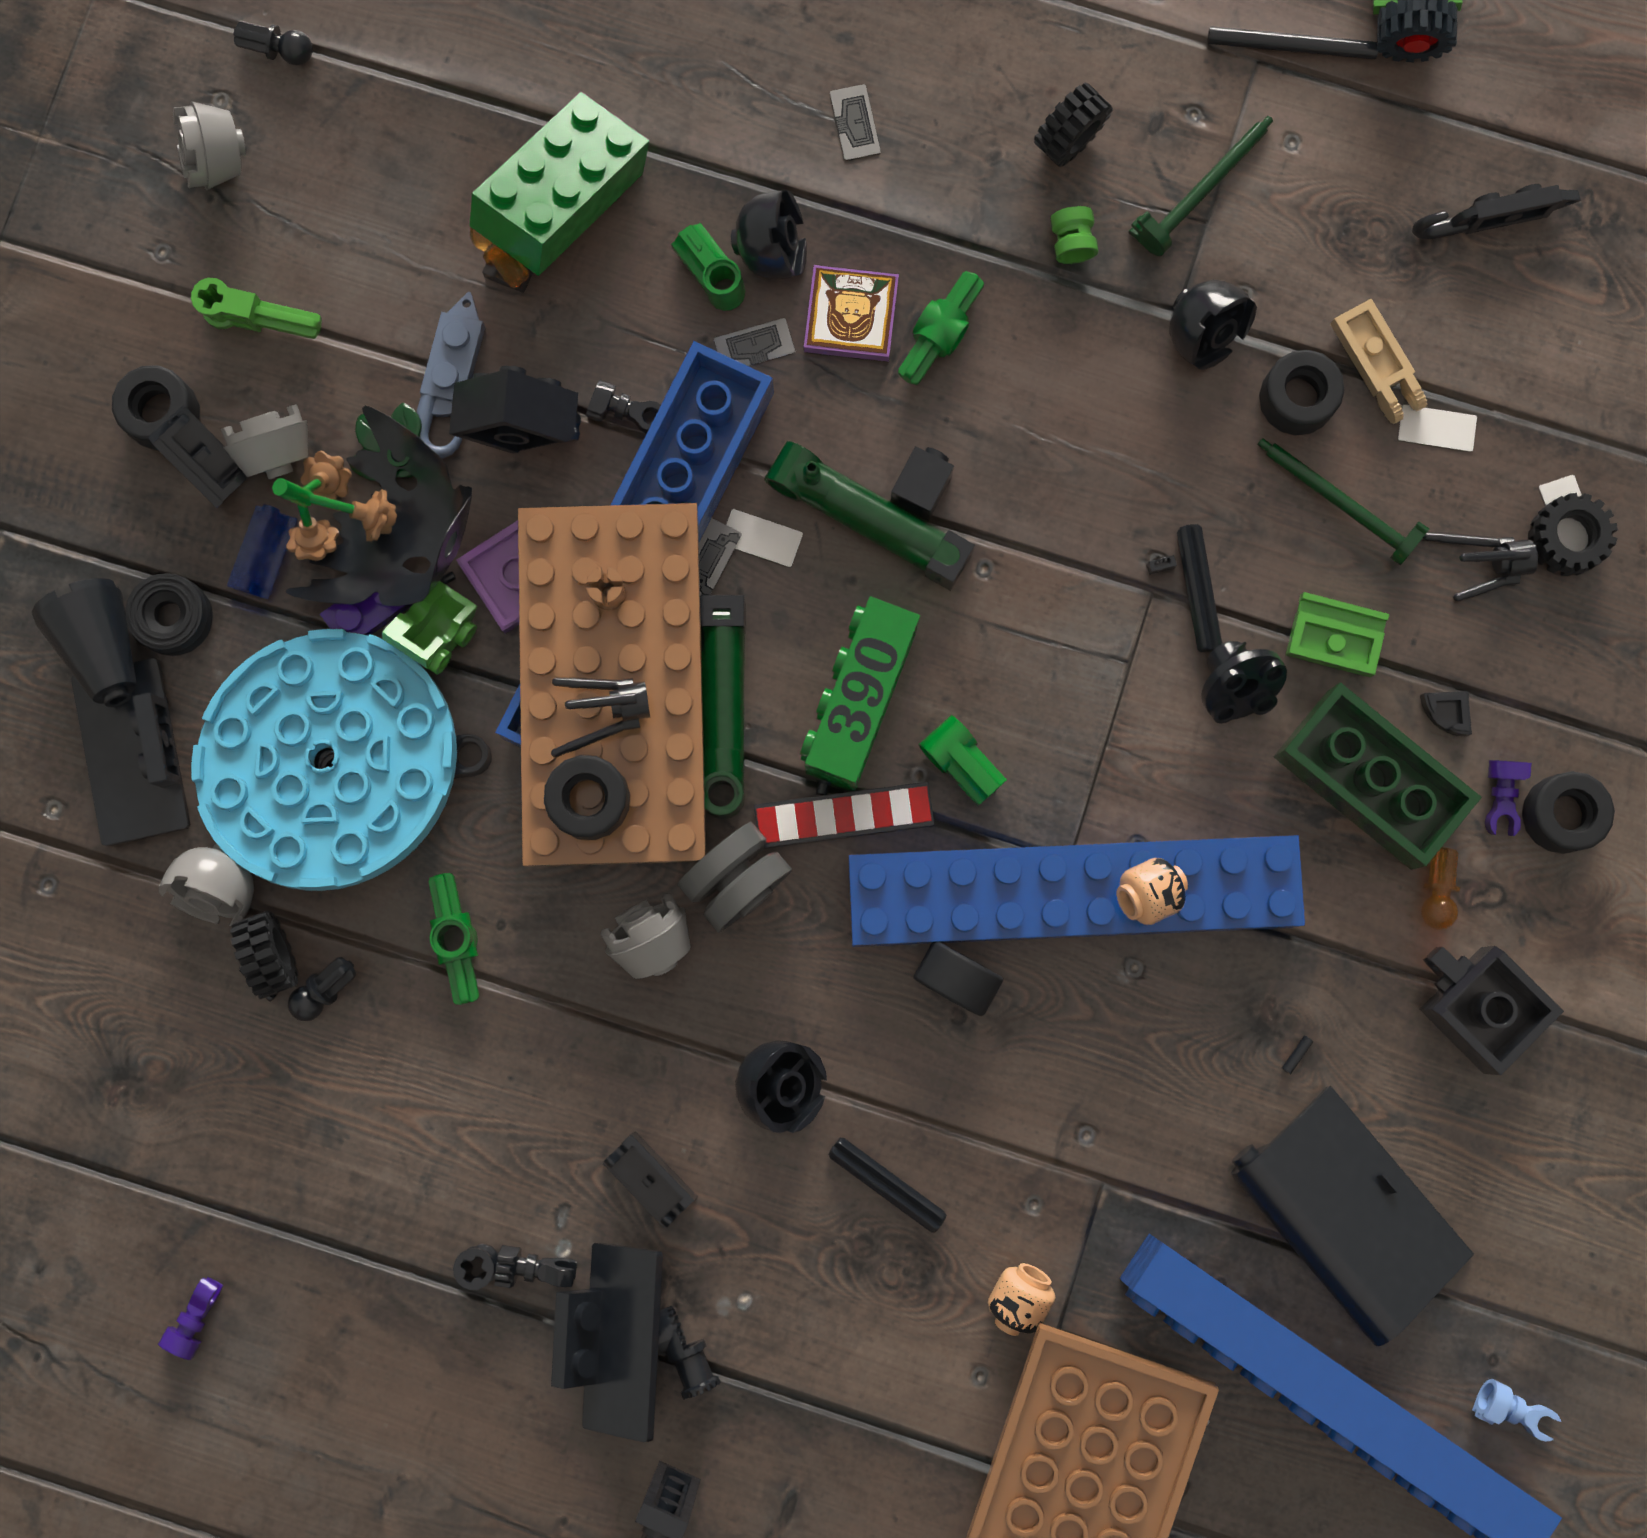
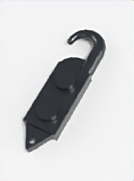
(1495, 211)

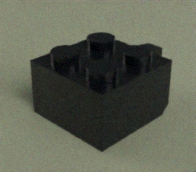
(514, 410)
(1487, 1006)

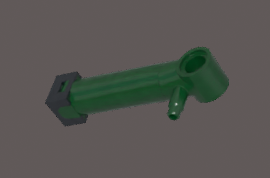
(805, 478)
(723, 697)

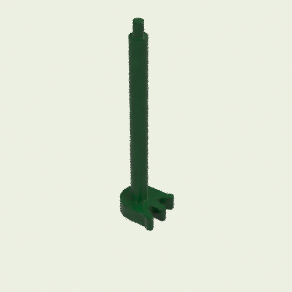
(1155, 235)
(1402, 545)

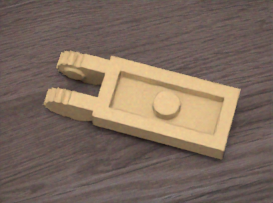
(1379, 359)

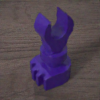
(1506, 773)
(180, 1340)

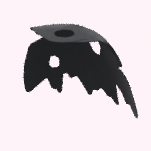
(427, 525)

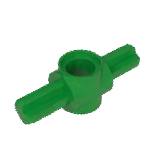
(941, 328)
(458, 962)

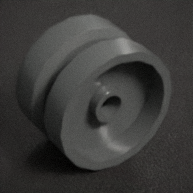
(738, 881)

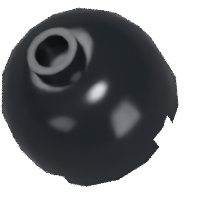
(769, 237)
(1209, 320)
(781, 1086)

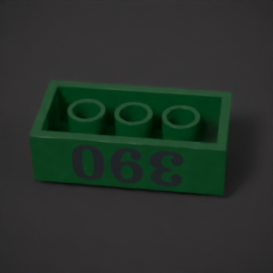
(1377, 777)

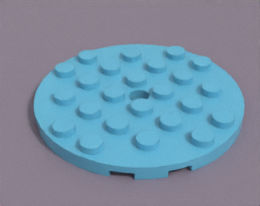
(333, 822)

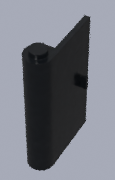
(1353, 1216)

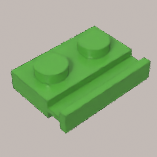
(1337, 634)

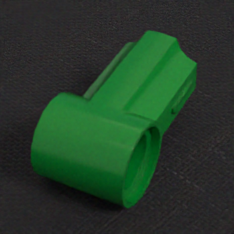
(709, 266)
(955, 752)

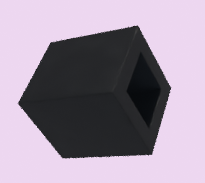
(922, 482)

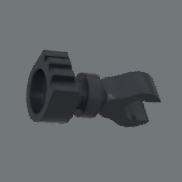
(605, 400)
(554, 1271)

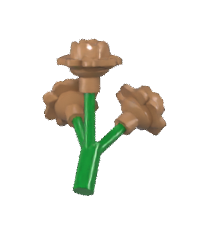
(324, 482)

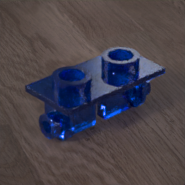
(262, 552)

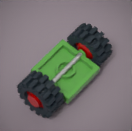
(1416, 28)

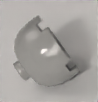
(209, 885)

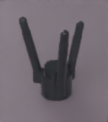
(1508, 557)
(627, 701)

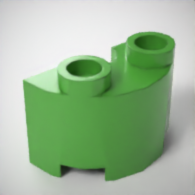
(433, 628)

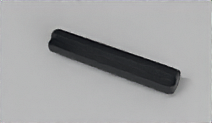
(1199, 587)
(887, 1185)

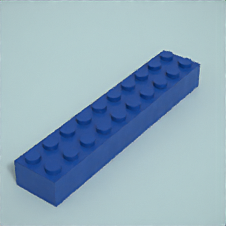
(688, 449)
(1068, 891)
(1322, 1389)

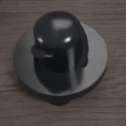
(1242, 681)

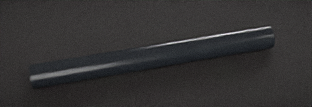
(1292, 42)

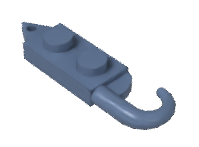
(450, 361)

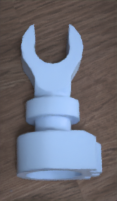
(1497, 1403)

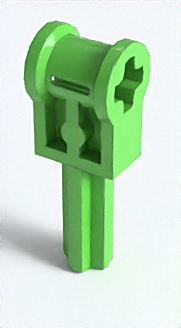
(249, 312)

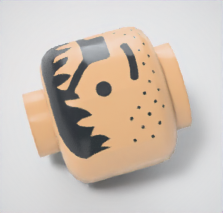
(1152, 891)
(1021, 1299)

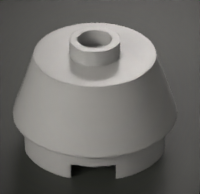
(208, 145)
(268, 443)
(649, 938)

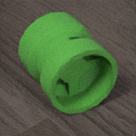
(1074, 234)

